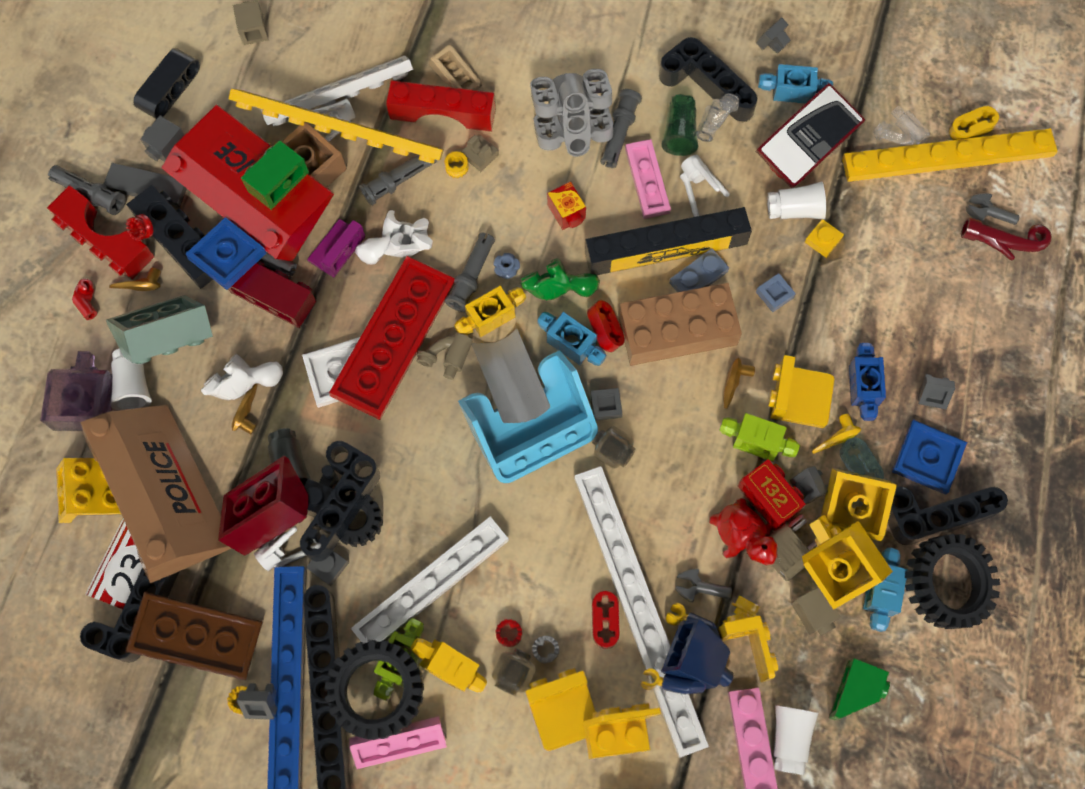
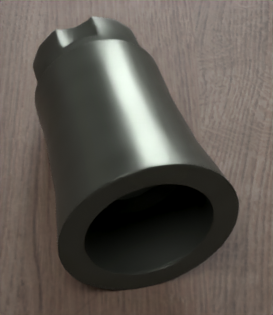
(284, 443)

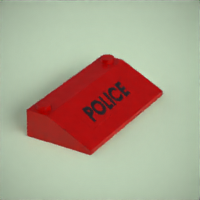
(211, 165)

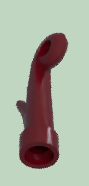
(1002, 241)

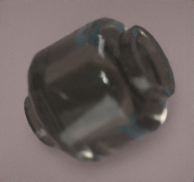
(613, 447)
(513, 672)

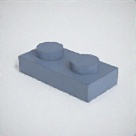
(700, 272)

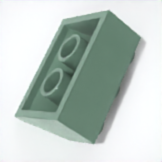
(160, 329)

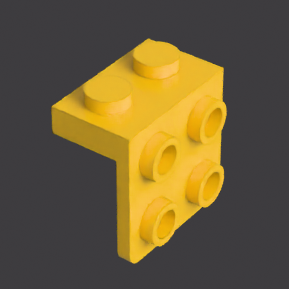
(801, 394)
(758, 634)
(561, 708)

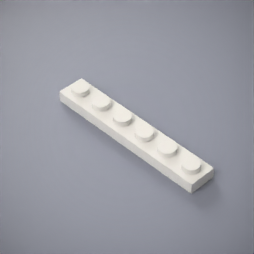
(347, 87)
(431, 582)

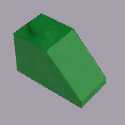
(859, 688)

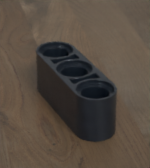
(166, 83)

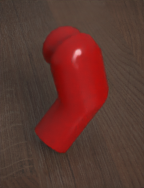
(82, 298)

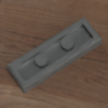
(134, 181)

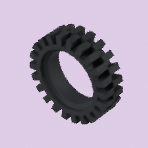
(980, 573)
(338, 684)

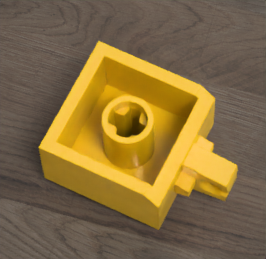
(873, 492)
(848, 546)

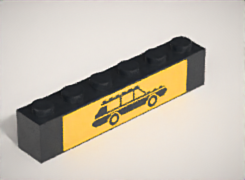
(667, 241)

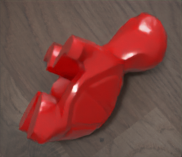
(744, 529)

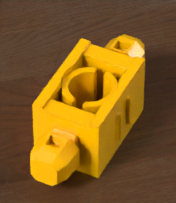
(490, 300)
(448, 665)

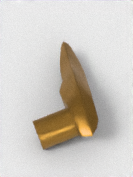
(144, 284)
(733, 378)
(244, 409)

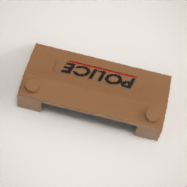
(156, 488)

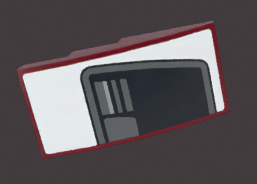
(810, 135)

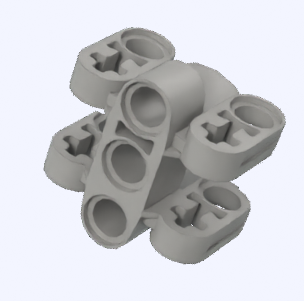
(570, 110)

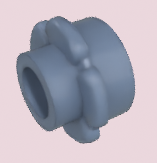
(506, 272)

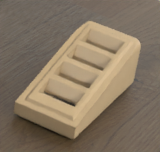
(449, 53)

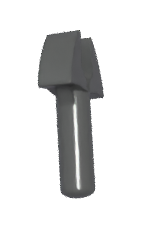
(989, 210)
(701, 587)

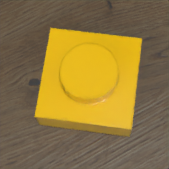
(824, 238)

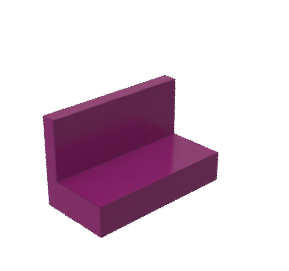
(337, 247)

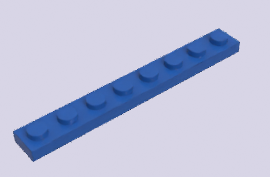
(287, 678)

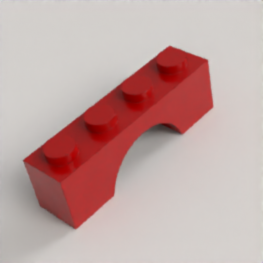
(469, 107)
(78, 215)

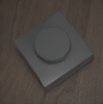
(606, 404)
(328, 569)

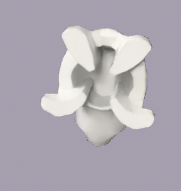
(397, 240)
(241, 378)

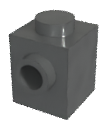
(161, 138)

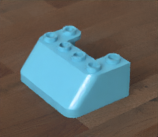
(527, 446)

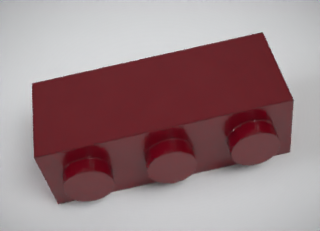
(275, 294)

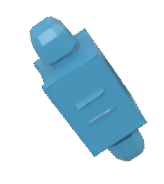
(804, 76)
(568, 326)
(888, 595)

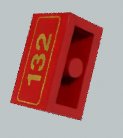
(772, 494)

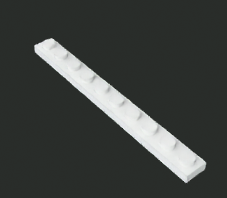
(638, 607)

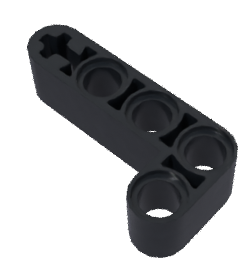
(710, 82)
(334, 505)
(946, 511)
(116, 636)

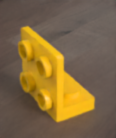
(82, 490)
(618, 731)

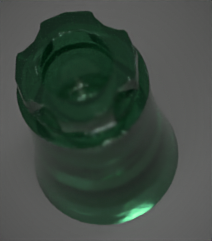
(680, 130)

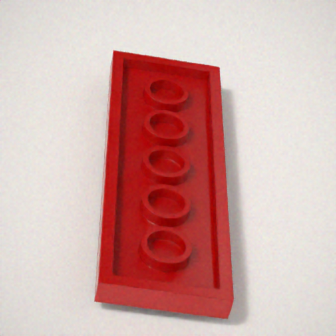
(392, 338)

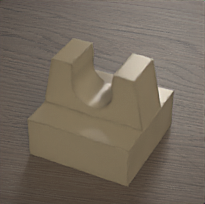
(480, 152)

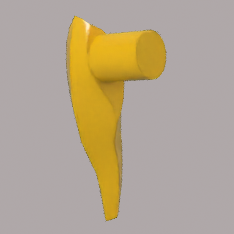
(848, 431)

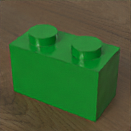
(275, 174)

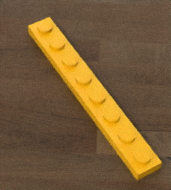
(325, 123)
(949, 155)

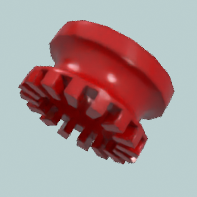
(139, 227)
(513, 625)

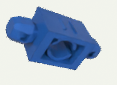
(874, 367)

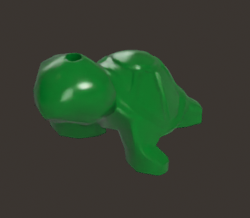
(558, 282)

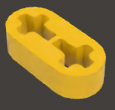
(971, 119)

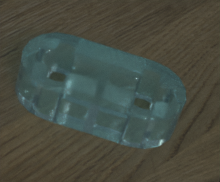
(865, 456)

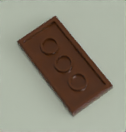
(194, 636)

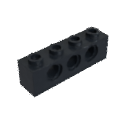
(154, 203)

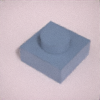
(775, 292)

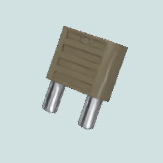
(789, 549)

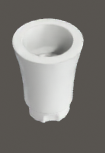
(798, 202)
(128, 384)
(793, 738)

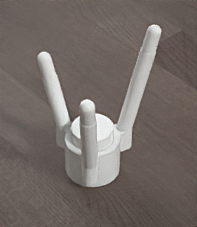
(339, 110)
(697, 171)
(271, 552)

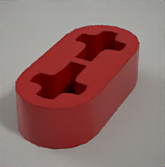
(605, 326)
(612, 619)

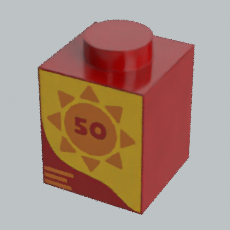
(566, 206)

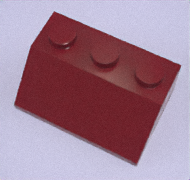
(263, 507)

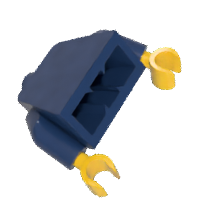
(695, 656)

